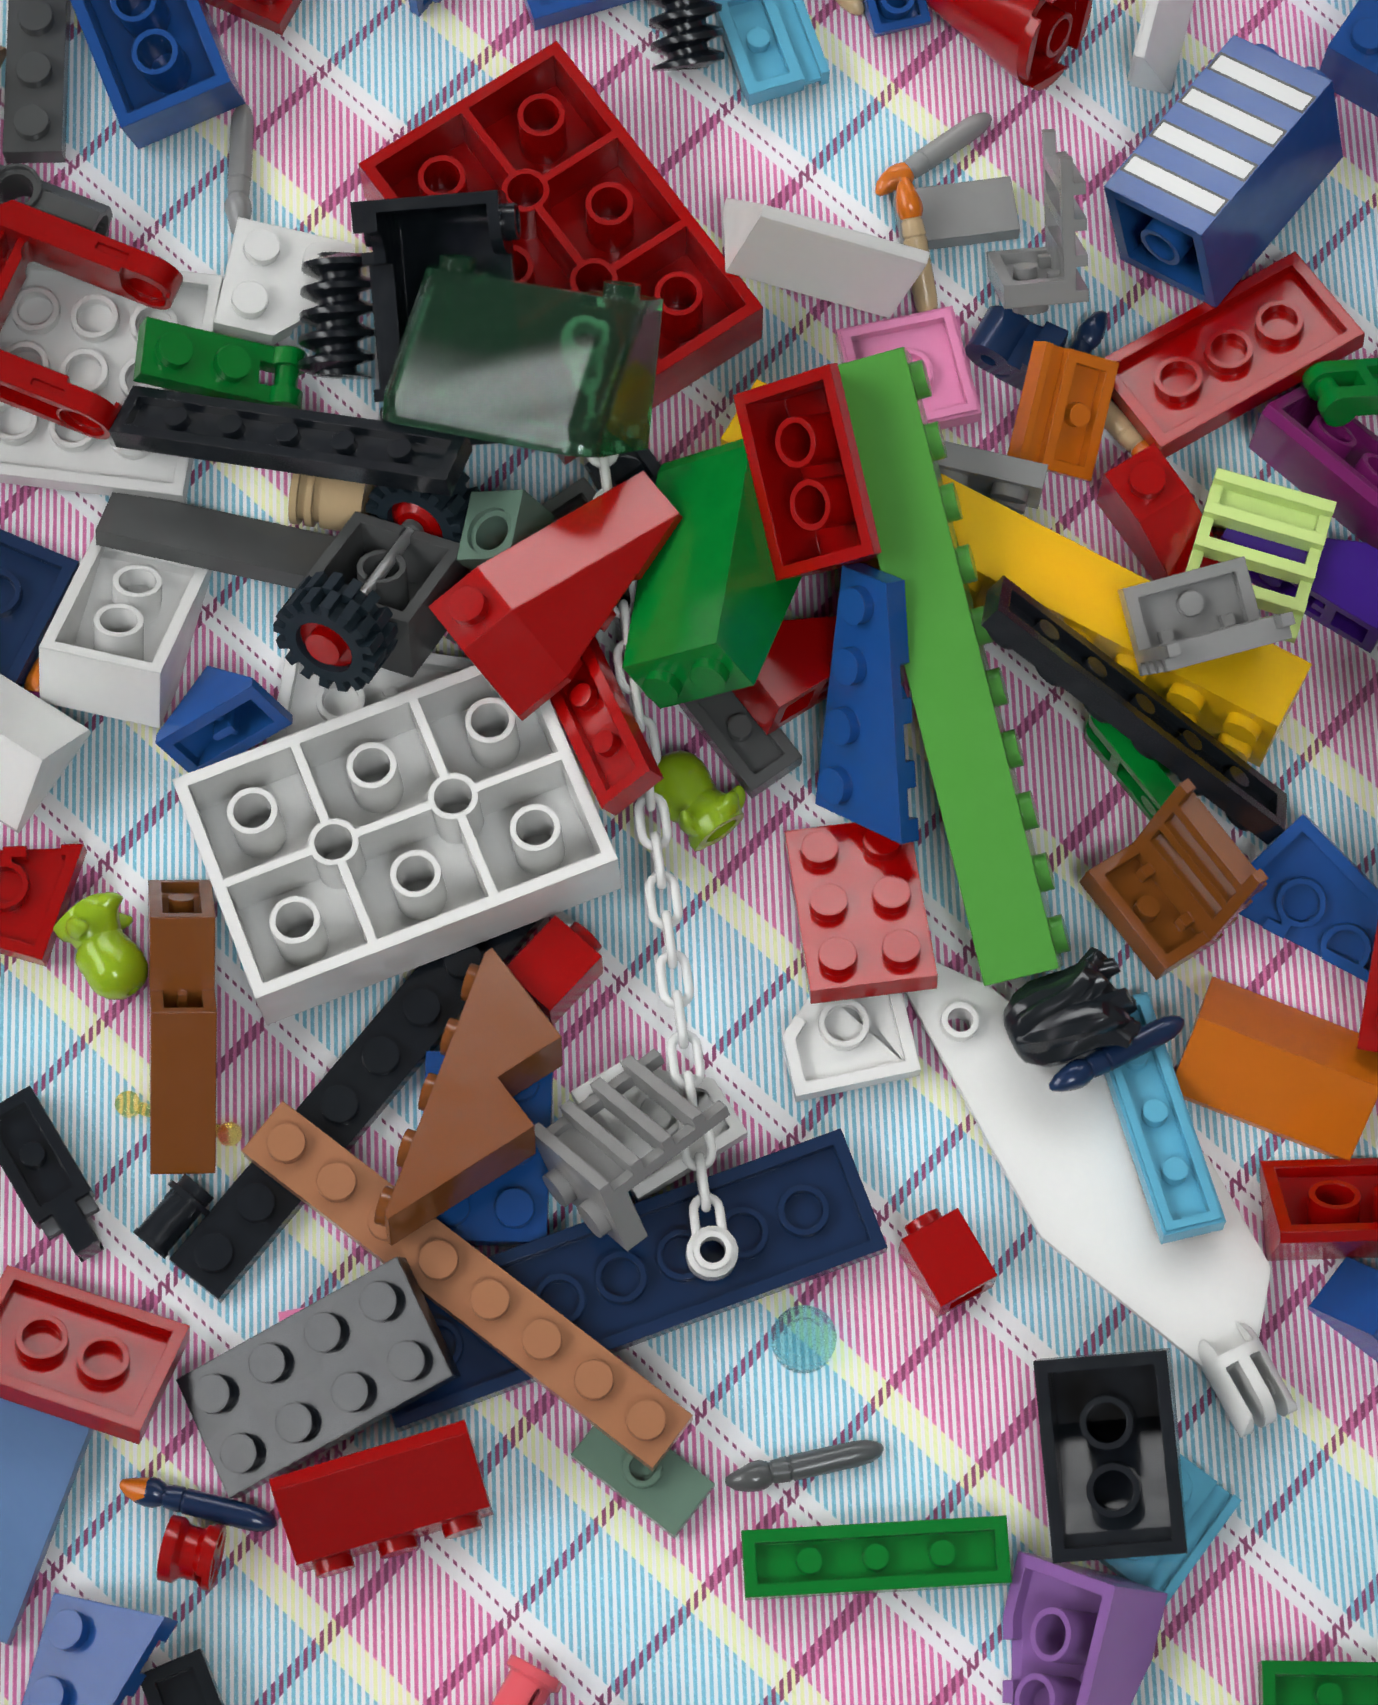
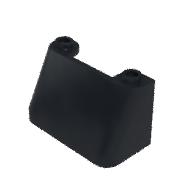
(413, 234)

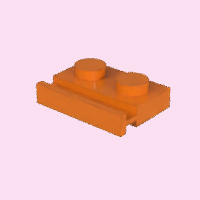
(1063, 409)

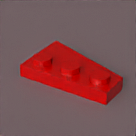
(34, 897)

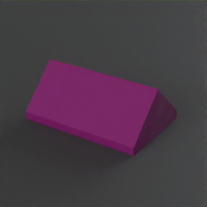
(1323, 459)

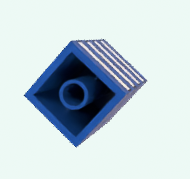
(1225, 170)

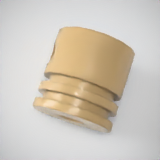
(326, 501)

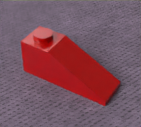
(1152, 512)
(792, 674)

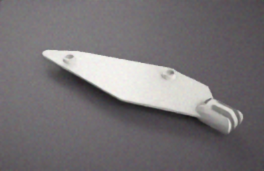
(1088, 1204)

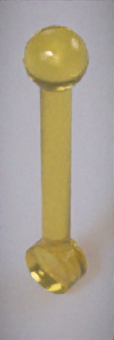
(130, 1105)

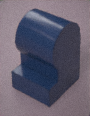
(1005, 343)

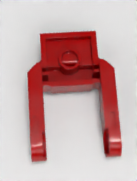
(91, 257)

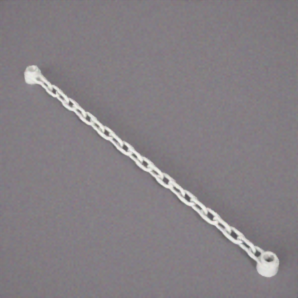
(698, 1266)

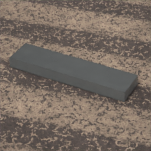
(210, 539)

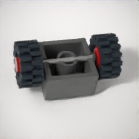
(373, 589)

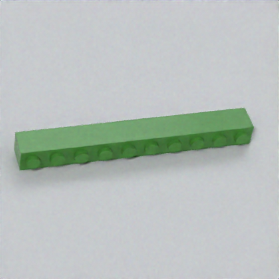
(950, 674)

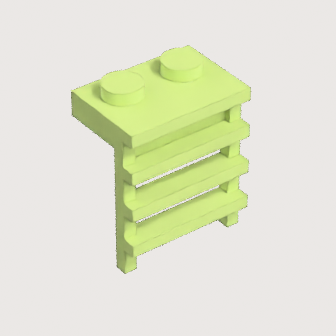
(1270, 514)

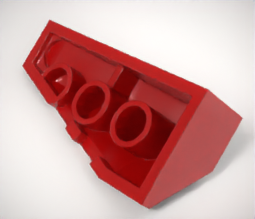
(547, 597)

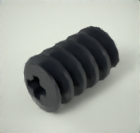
(685, 34)
(335, 316)

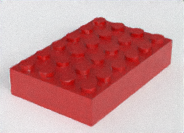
(585, 207)

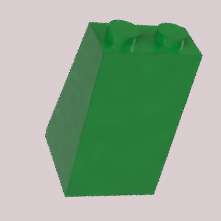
(711, 592)

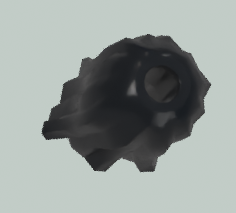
(1071, 1013)

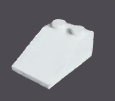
(122, 635)

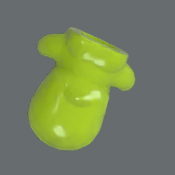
(696, 802)
(104, 953)

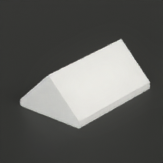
(818, 257)
(34, 751)

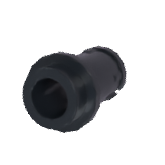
(174, 1215)

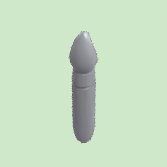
(239, 166)

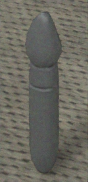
(761, 1474)

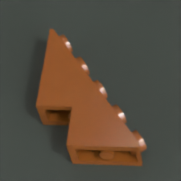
(182, 1027)
(469, 1117)

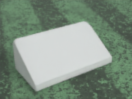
(1159, 44)

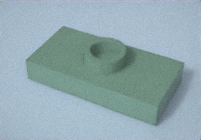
(664, 1496)

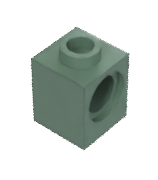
(497, 522)

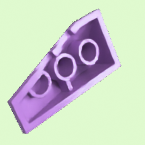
(1077, 1634)

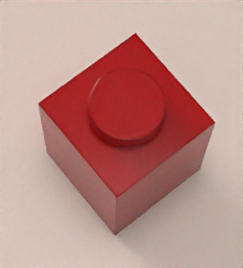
(558, 966)
(945, 1260)

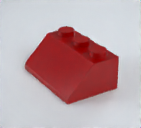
(807, 473)
(382, 1499)

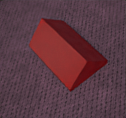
(1320, 1208)

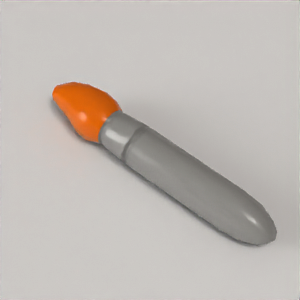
(934, 152)

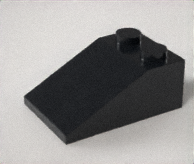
(1111, 1455)

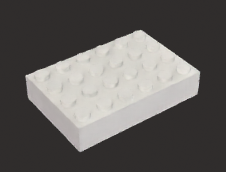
(394, 839)

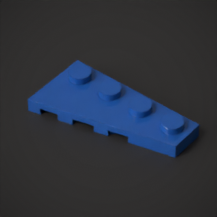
(863, 740)

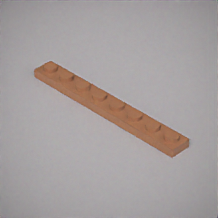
(473, 1290)

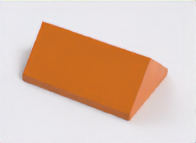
(1279, 1070)

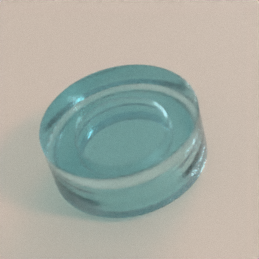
(803, 1339)

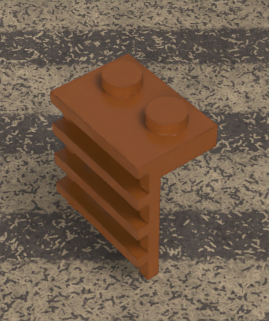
(1175, 884)

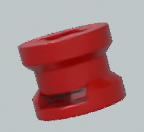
(191, 1553)

